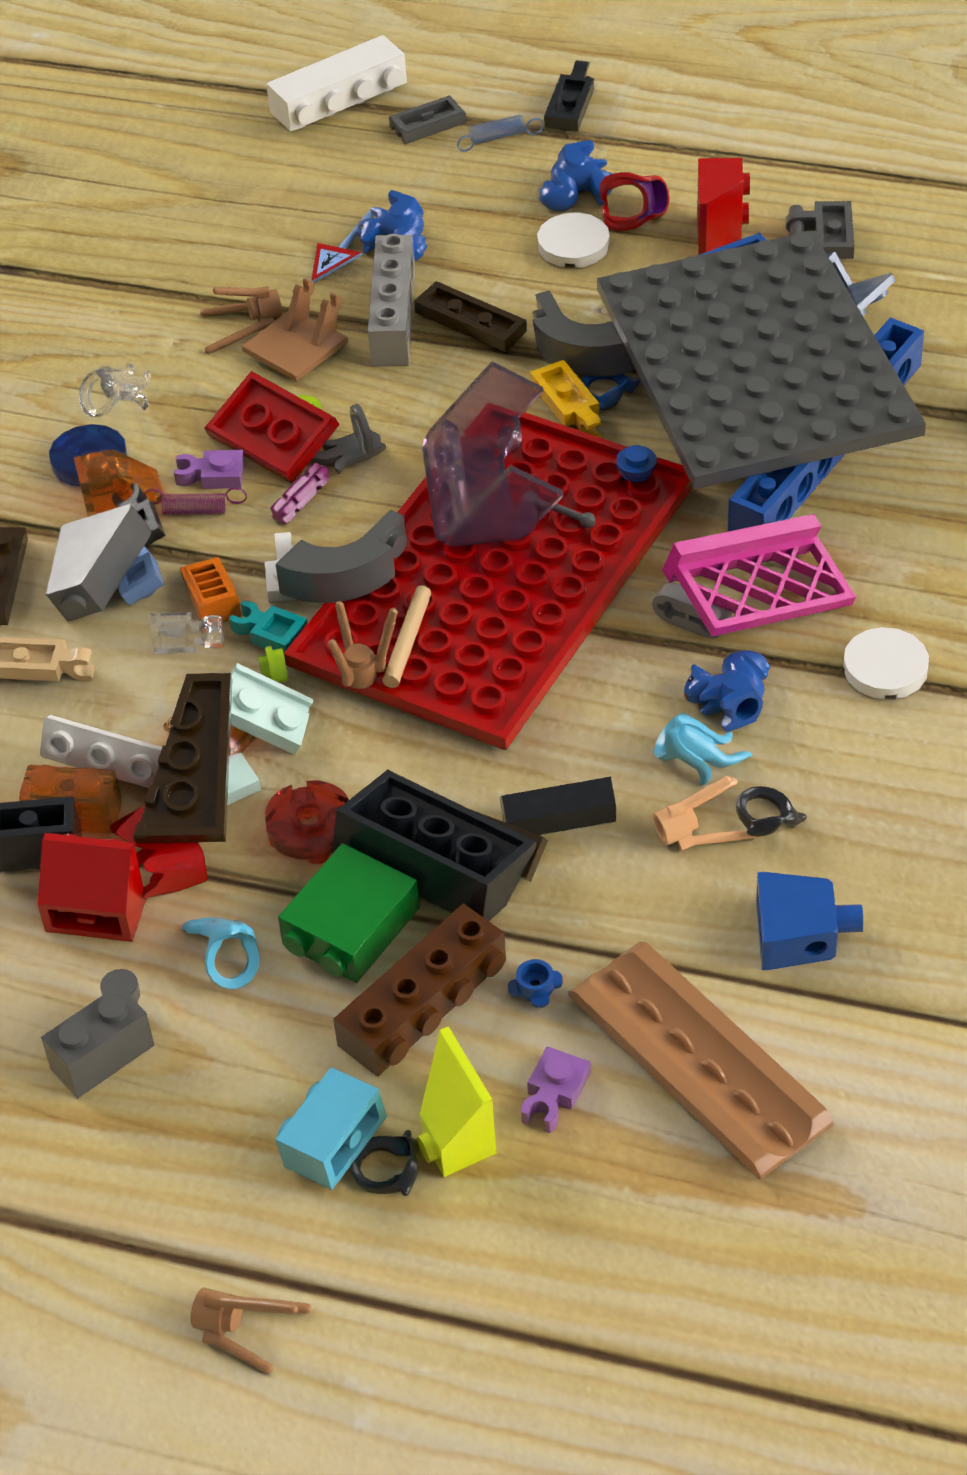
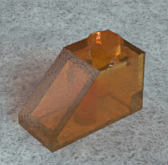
(111, 472)

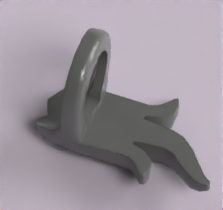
(351, 448)

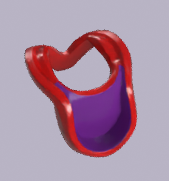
(654, 194)

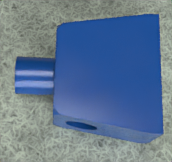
(800, 919)

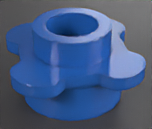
(535, 972)

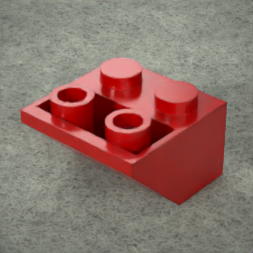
(90, 887)

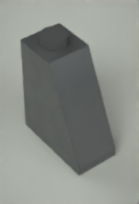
(94, 559)

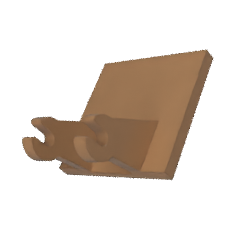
(296, 342)

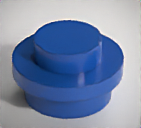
(636, 463)

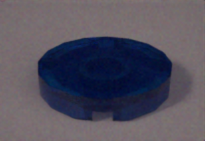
(79, 442)

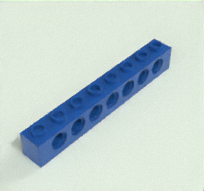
(781, 492)

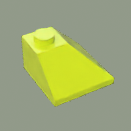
(455, 1110)

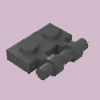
(831, 223)

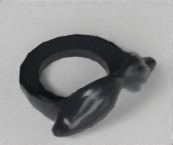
(768, 825)
(398, 1145)

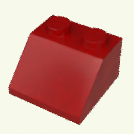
(721, 202)

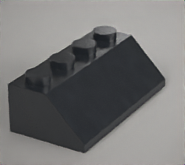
(437, 842)

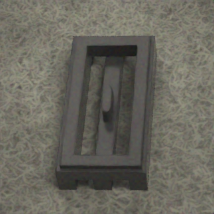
(427, 119)

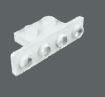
(99, 749)

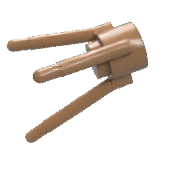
(262, 305)
(359, 663)
(222, 1312)

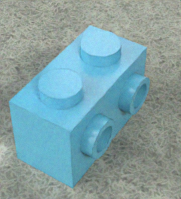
(330, 1128)

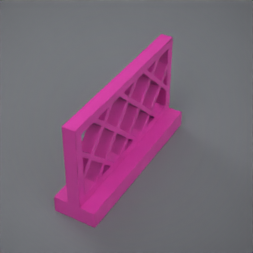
(746, 551)

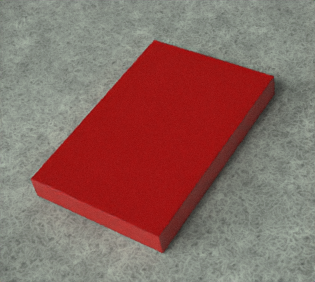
(271, 426)

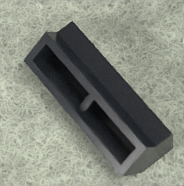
(561, 806)

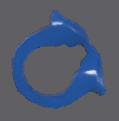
(612, 396)

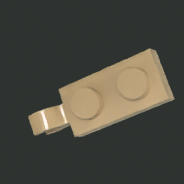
(43, 660)

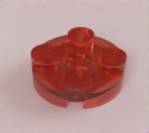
(287, 831)

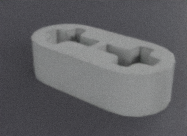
(675, 608)

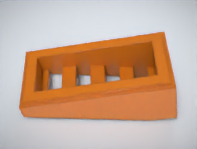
(211, 589)

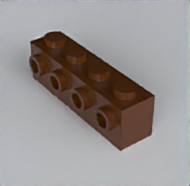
(420, 990)

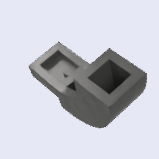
(584, 347)
(344, 571)

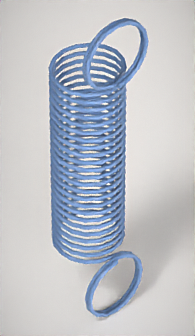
(501, 126)

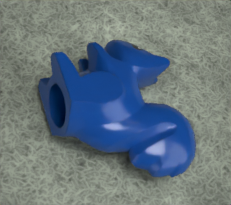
(571, 174)
(402, 218)
(735, 691)

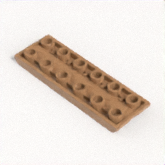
(702, 1059)

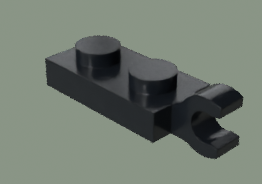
(570, 99)

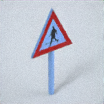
(331, 258)

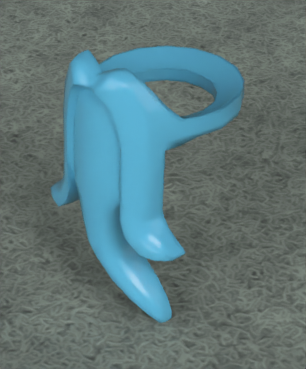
(694, 744)
(217, 930)

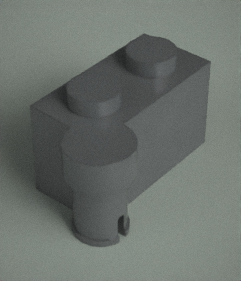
(100, 1035)

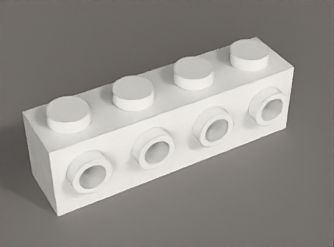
(336, 83)

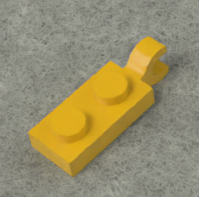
(568, 397)

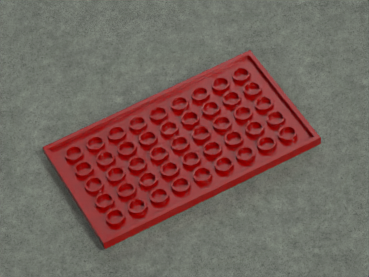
(506, 610)

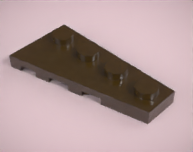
(193, 768)

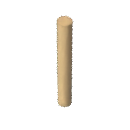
(406, 637)

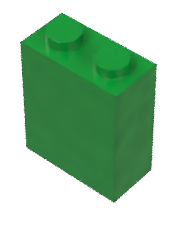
(348, 913)

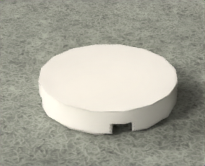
(573, 240)
(885, 663)

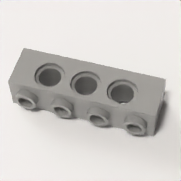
(391, 300)

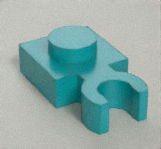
(273, 628)

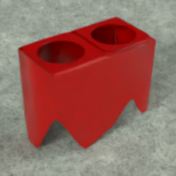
(172, 864)

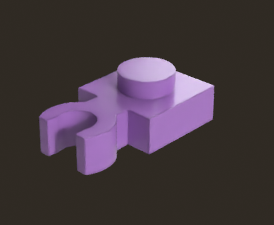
(215, 470)
(553, 1083)

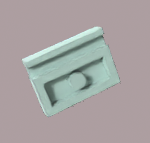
(268, 709)

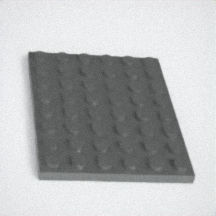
(758, 359)

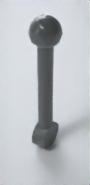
(587, 519)

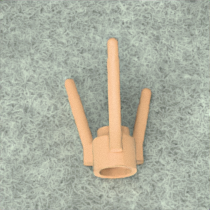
(679, 820)

